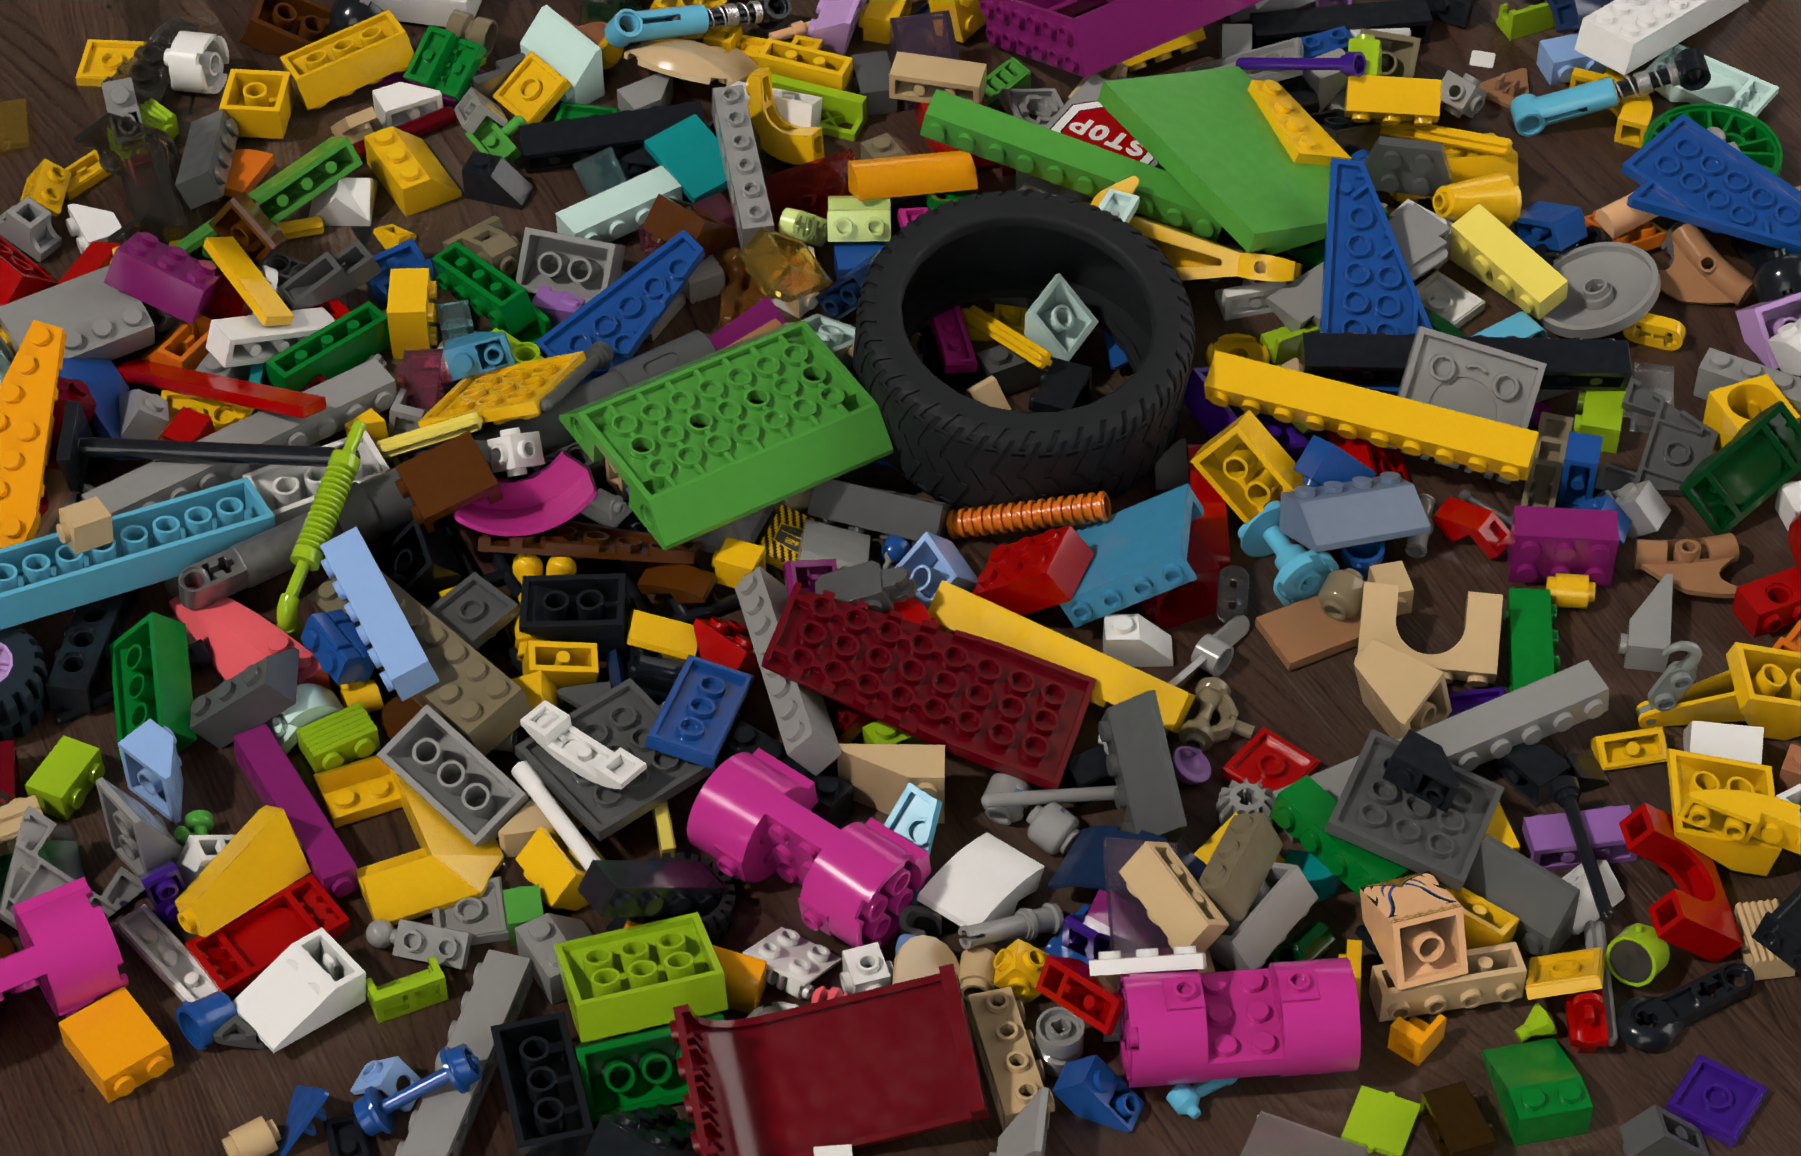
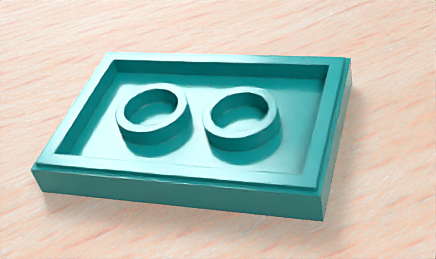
(691, 157)

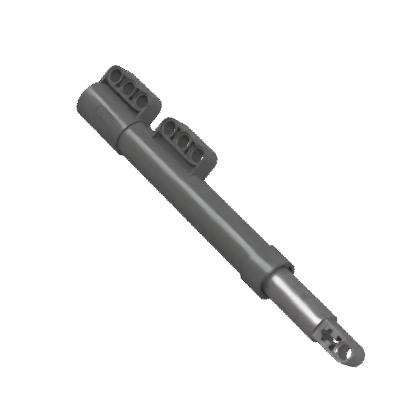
(379, 507)

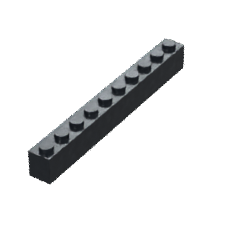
(1383, 359)

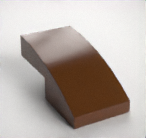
(682, 581)

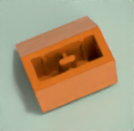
(182, 345)

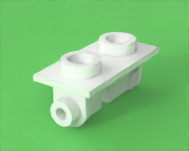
(607, 509)

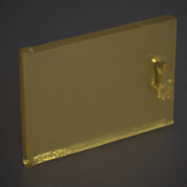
(13, 125)

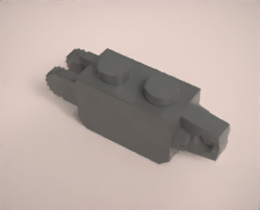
(869, 584)

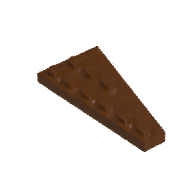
(595, 541)

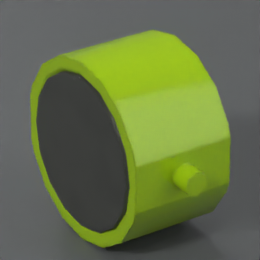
(1637, 955)

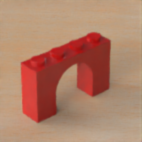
(1698, 914)

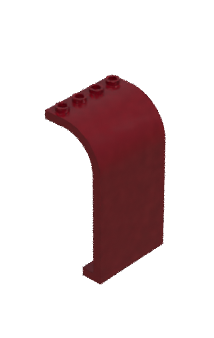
(832, 1071)

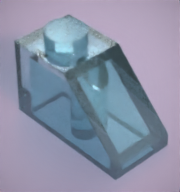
(599, 172)

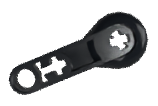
(1680, 1007)

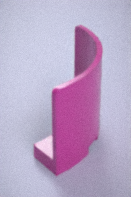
(534, 502)

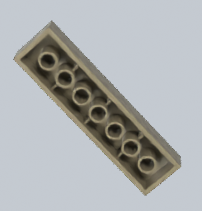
(471, 690)

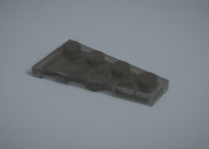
(147, 65)

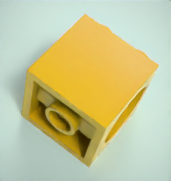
(1738, 403)

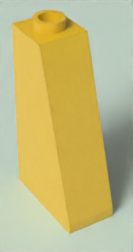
(243, 874)

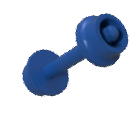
(375, 1111)

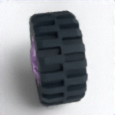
(21, 683)

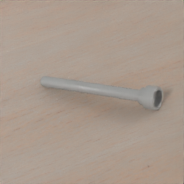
(1038, 797)

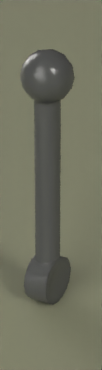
(1466, 496)

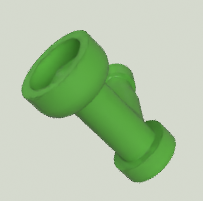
(196, 823)

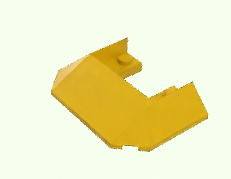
(420, 880)

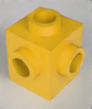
(1020, 968)

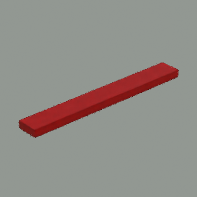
(221, 388)

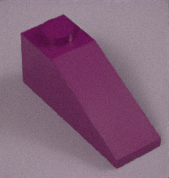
(746, 323)

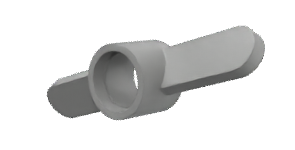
(1215, 651)

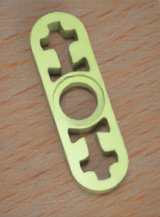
(803, 226)

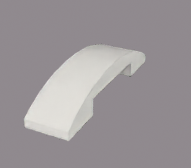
(578, 751)

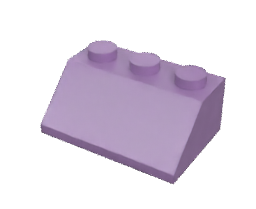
(836, 23)
(1763, 320)

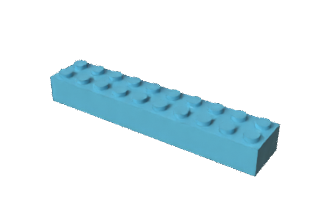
(147, 549)

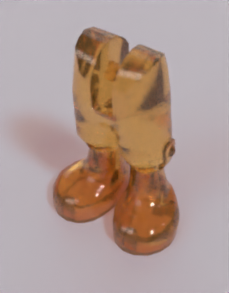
(732, 296)

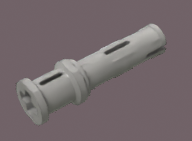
(1024, 924)

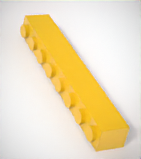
(1115, 681)

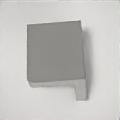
(403, 417)

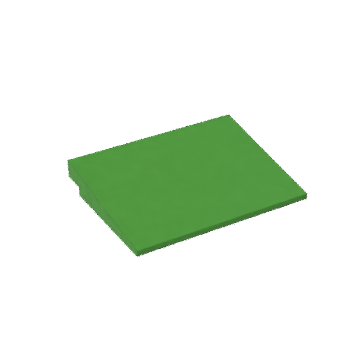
(1224, 154)

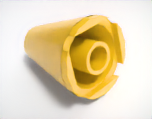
(1492, 191)

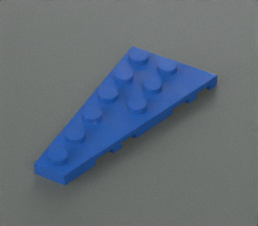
(627, 307)

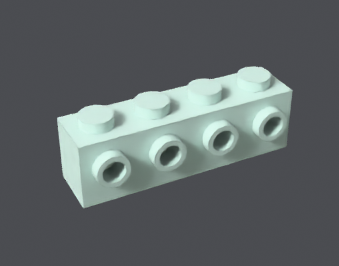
(618, 208)

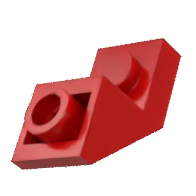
(1462, 518)

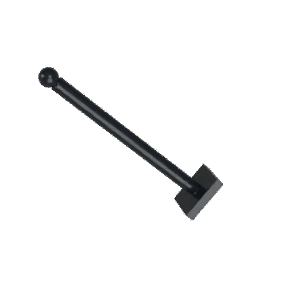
(78, 444)

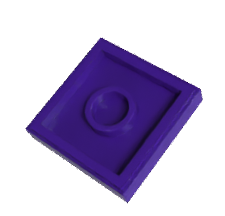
(1716, 1100)

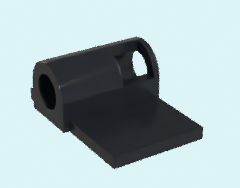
(653, 672)

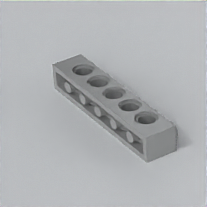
(741, 162)

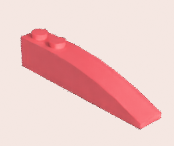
(242, 638)

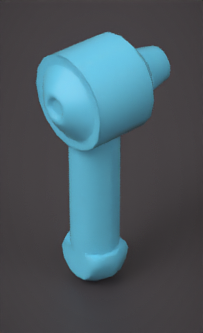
(1186, 1098)

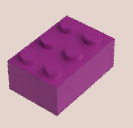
(164, 277)
(1562, 541)

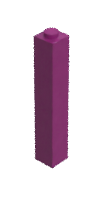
(282, 787)

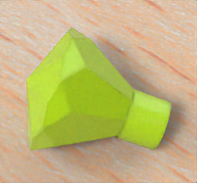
(1538, 1023)

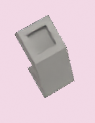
(121, 99)

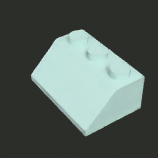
(568, 54)

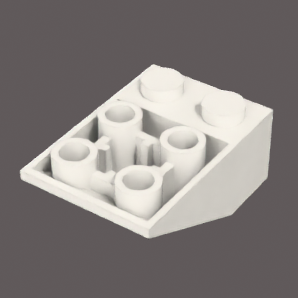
(302, 991)

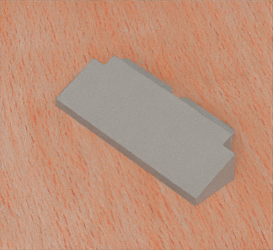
(1422, 245)

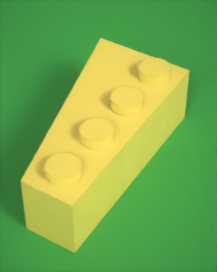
(1506, 263)

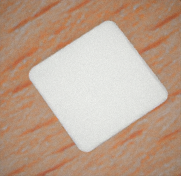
(1482, 59)

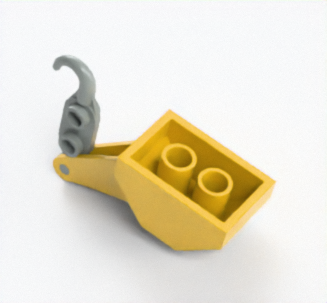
(1757, 689)

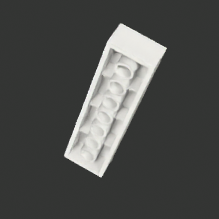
(1636, 31)

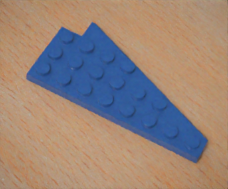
(1714, 186)
(1363, 268)

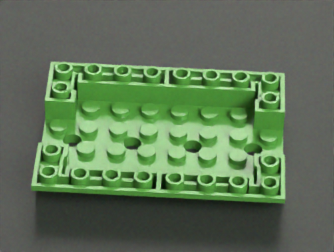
(747, 451)

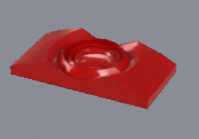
(254, 940)

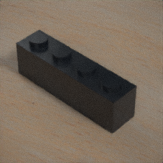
(650, 888)

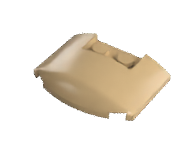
(693, 60)

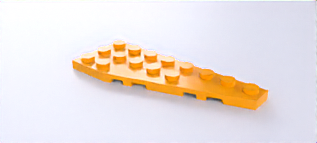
(27, 429)

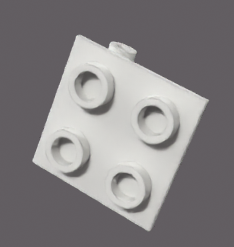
(793, 961)

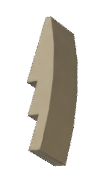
(1547, 467)

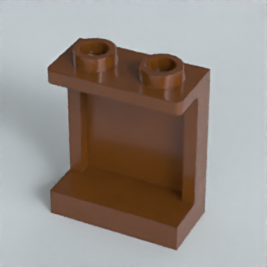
(446, 480)

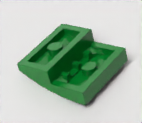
(445, 63)

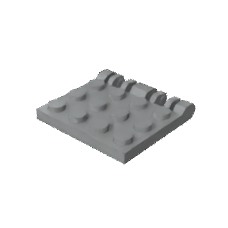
(1471, 381)

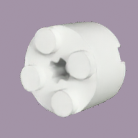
(197, 62)

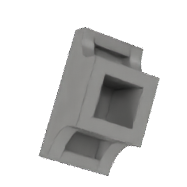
(30, 229)

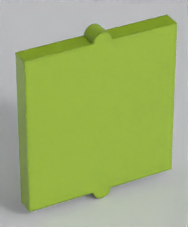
(1381, 1121)

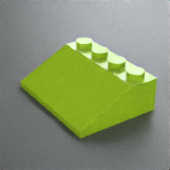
(639, 974)

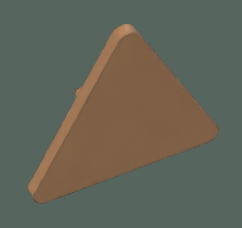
(1506, 87)

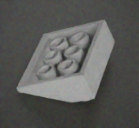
(93, 314)

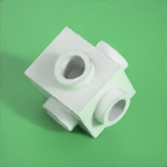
(515, 451)
(865, 969)

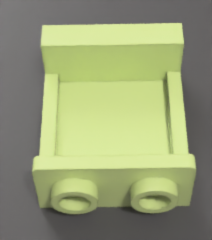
(858, 220)

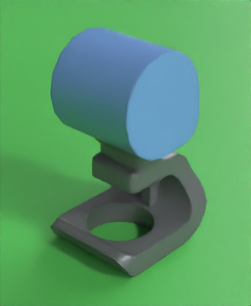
(912, 926)

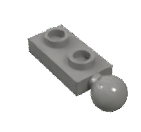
(421, 941)

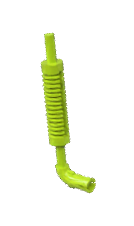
(319, 526)

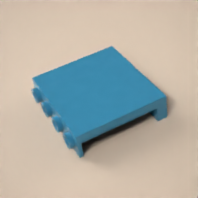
(1135, 555)

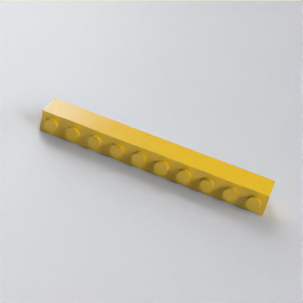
(1371, 416)

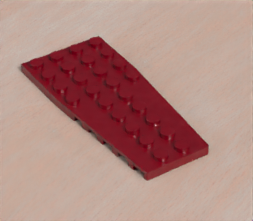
(935, 685)

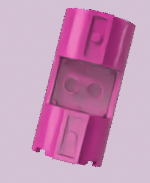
(760, 821)
(64, 951)
(1239, 1023)

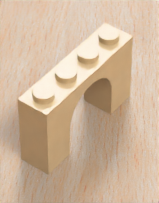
(1470, 660)

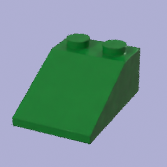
(1538, 1091)

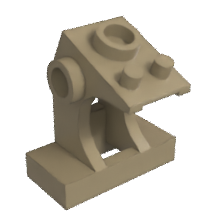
(496, 249)

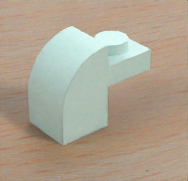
(311, 704)

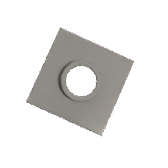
(1040, 102)

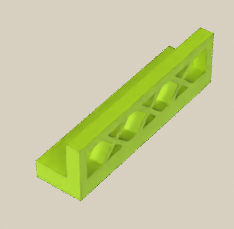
(837, 106)

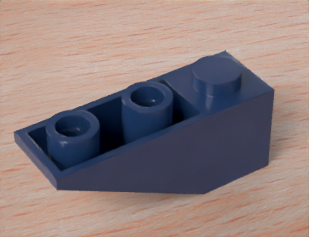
(843, 294)

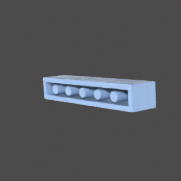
(379, 614)

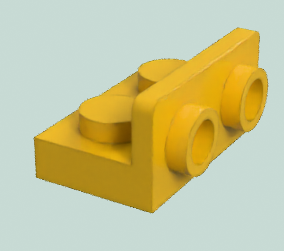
(47, 186)

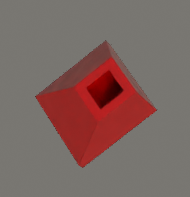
(726, 645)

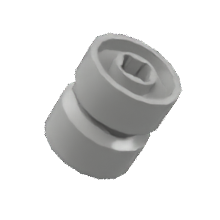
(1058, 1039)

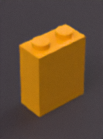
(116, 1044)

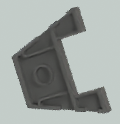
(1408, 166)
(1672, 448)

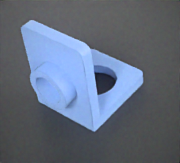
(383, 1076)

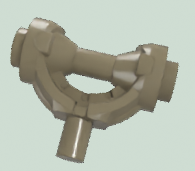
(1213, 695)

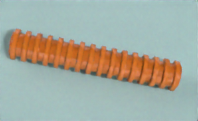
(1028, 515)

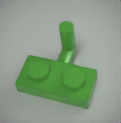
(495, 140)

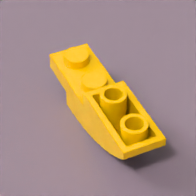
(1743, 815)

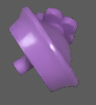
(1191, 765)

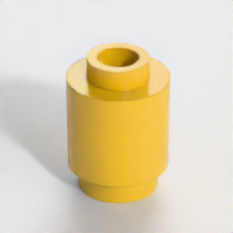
(1571, 590)

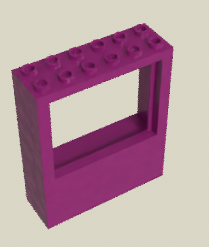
(1099, 37)

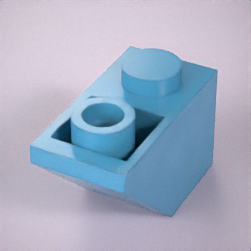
(477, 354)

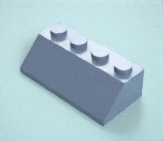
(1352, 512)

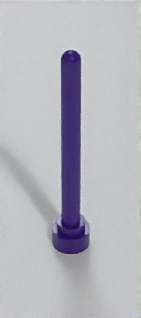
(1351, 64)

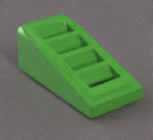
(1010, 72)

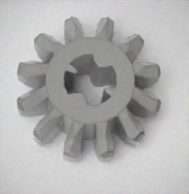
(1244, 798)

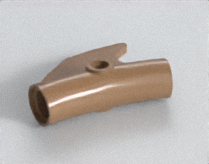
(1691, 283)
(1692, 561)

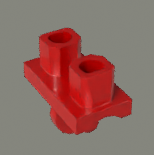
(1586, 1021)

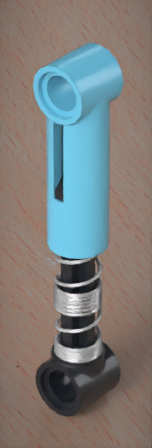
(691, 20)
(1534, 113)

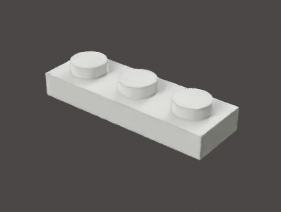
(1147, 961)

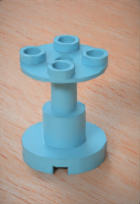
(1300, 570)

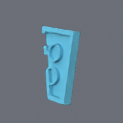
(915, 819)

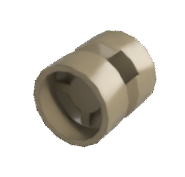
(476, 30)

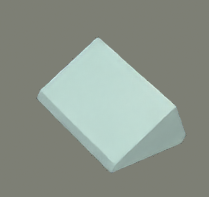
(1059, 320)

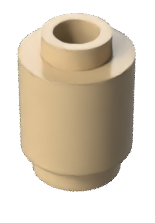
(976, 970)
(252, 1138)

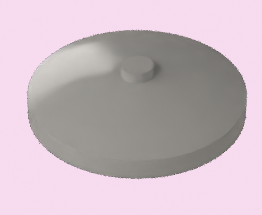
(1607, 290)

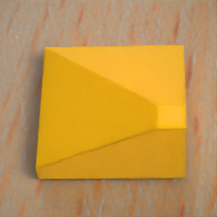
(392, 235)

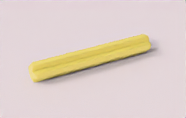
(429, 435)

